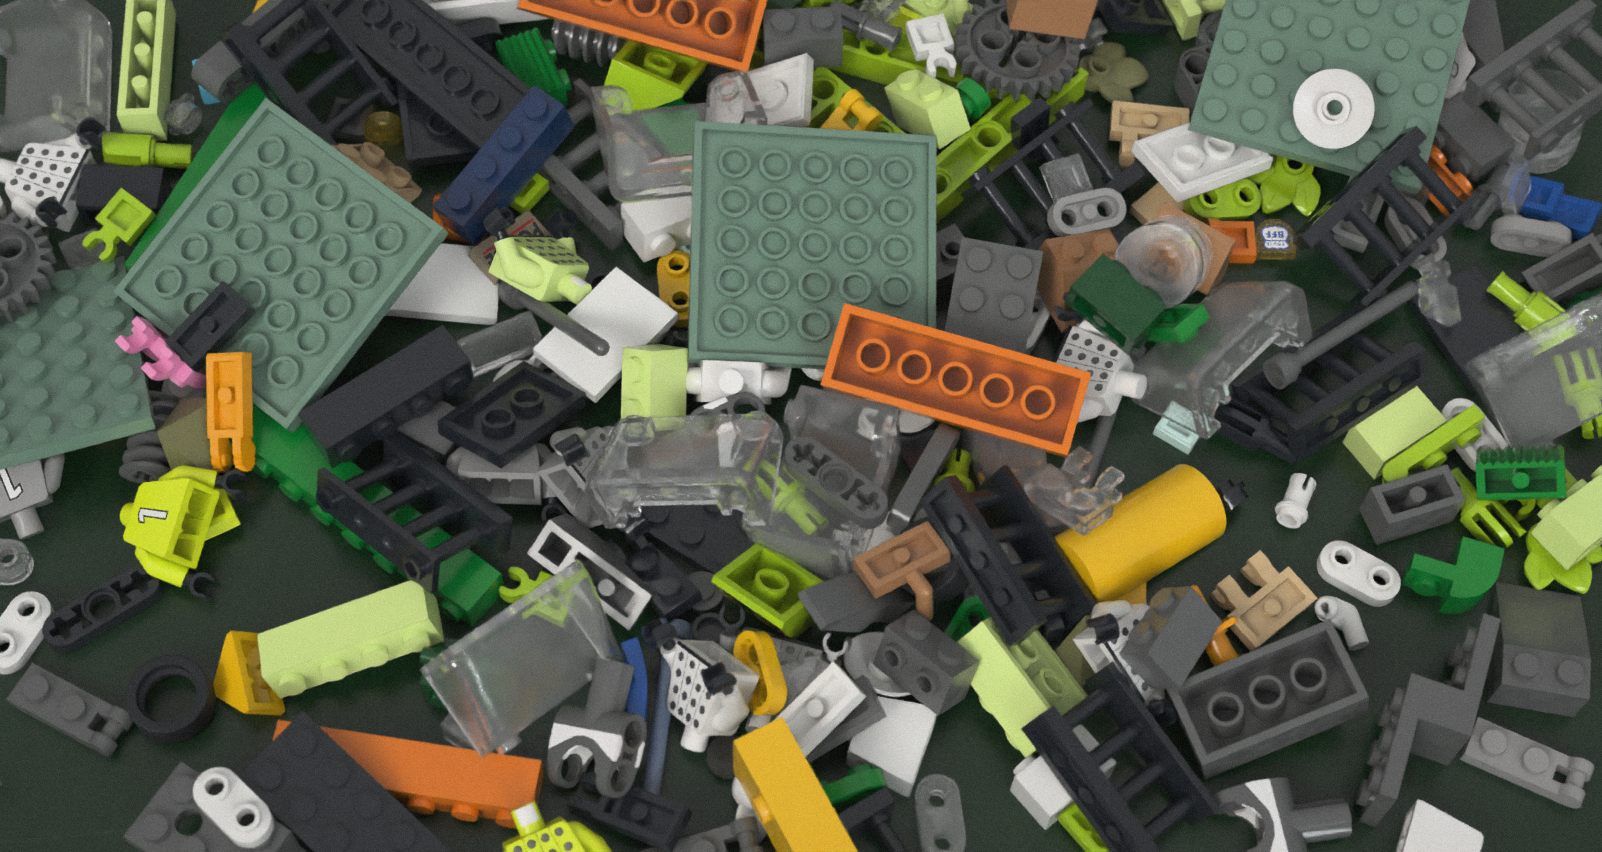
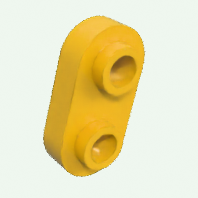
(674, 284)
(759, 654)

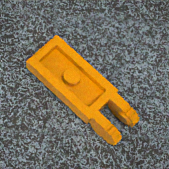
(230, 410)

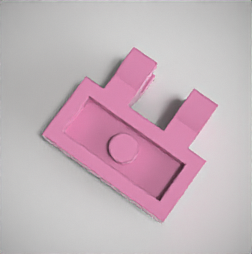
(168, 364)

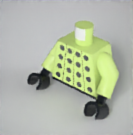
(539, 264)

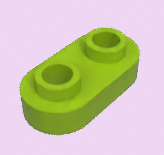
(1225, 202)

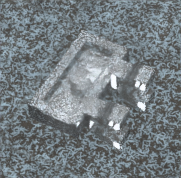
(1067, 498)

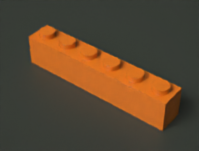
(443, 776)

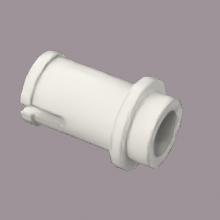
(1292, 510)

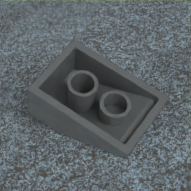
(1539, 651)

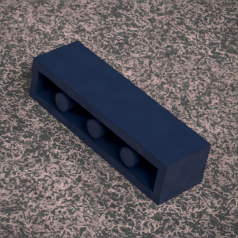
(504, 164)

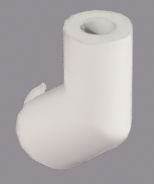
(1345, 618)

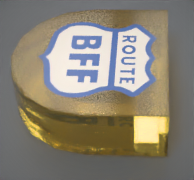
(1274, 240)

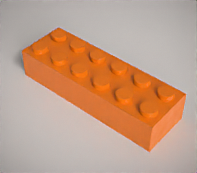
(697, 29)
(955, 380)

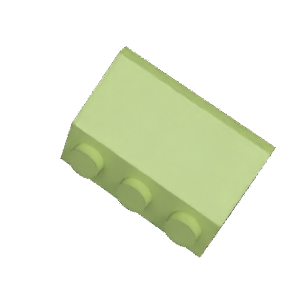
(1019, 680)

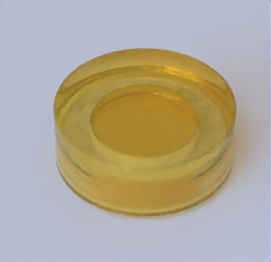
(383, 129)

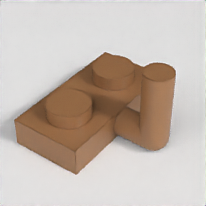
(902, 562)

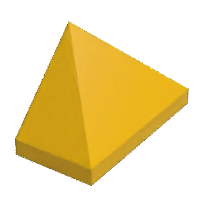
(240, 677)

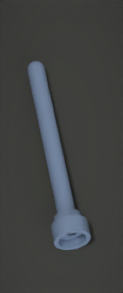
(661, 717)

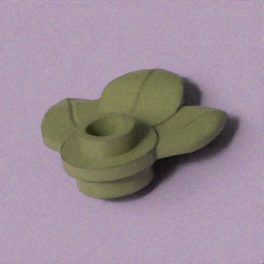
(1113, 72)

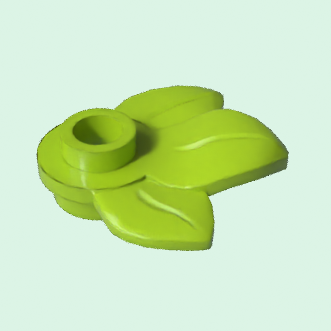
(1285, 185)
(1543, 568)

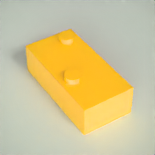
(787, 792)

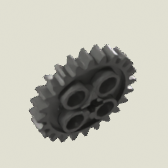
(1035, 64)
(24, 264)

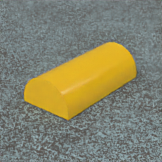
(1146, 533)

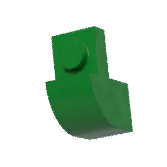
(1461, 582)

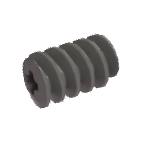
(585, 43)
(145, 455)

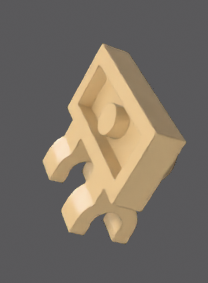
(1137, 121)
(1270, 608)

